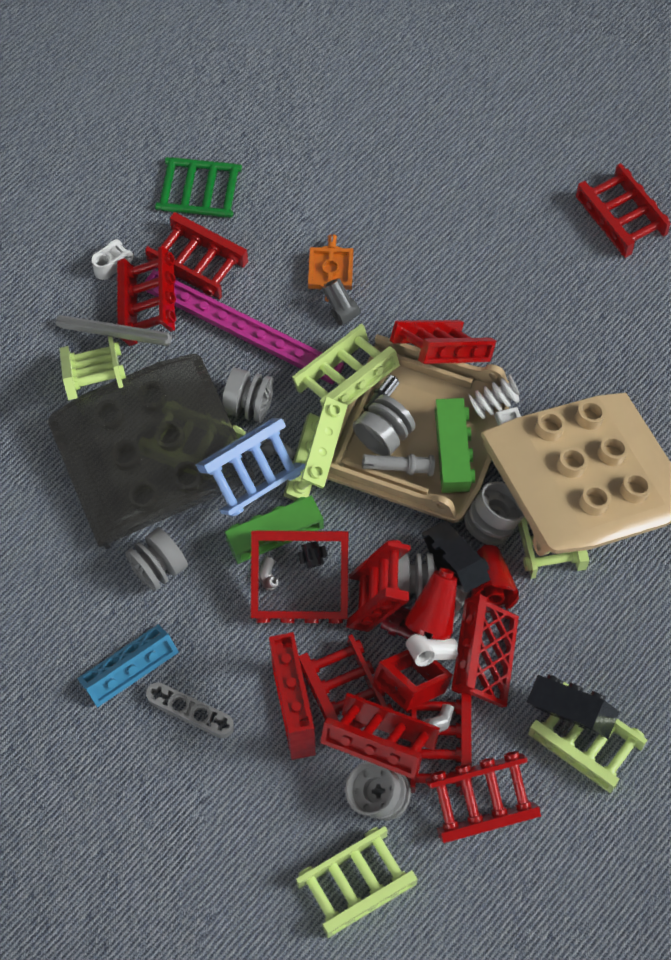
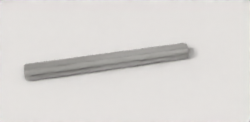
(114, 330)

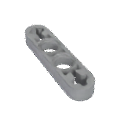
(188, 712)

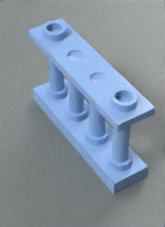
(232, 454)

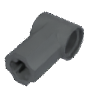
(343, 306)

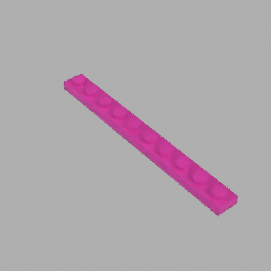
(243, 326)

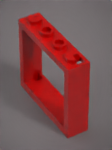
(289, 616)
(292, 696)

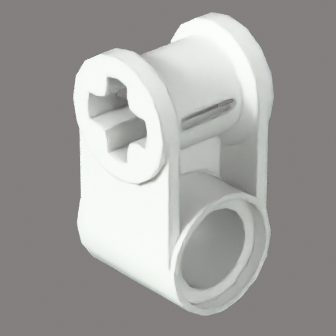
(106, 259)

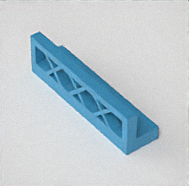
(129, 666)

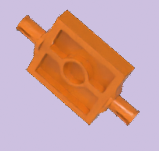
(330, 263)

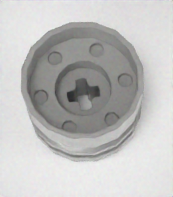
(252, 396)
(384, 425)
(493, 514)
(160, 556)
(415, 576)
(365, 791)

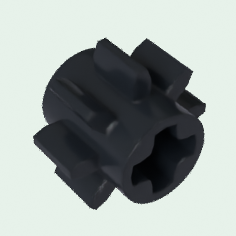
(312, 554)

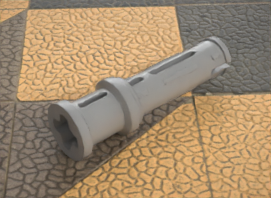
(409, 464)

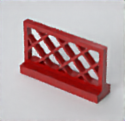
(471, 645)

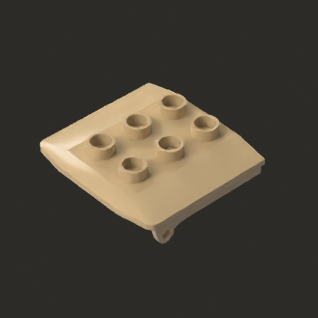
(417, 392)
(584, 473)

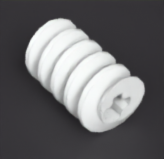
(495, 397)

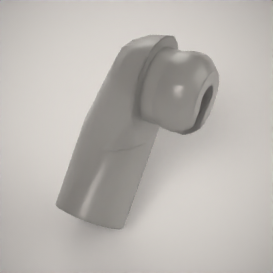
(268, 449)
(265, 576)
(443, 719)

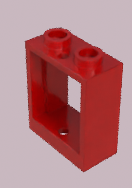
(408, 694)

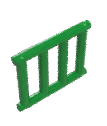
(205, 209)

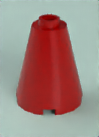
(501, 586)
(435, 606)

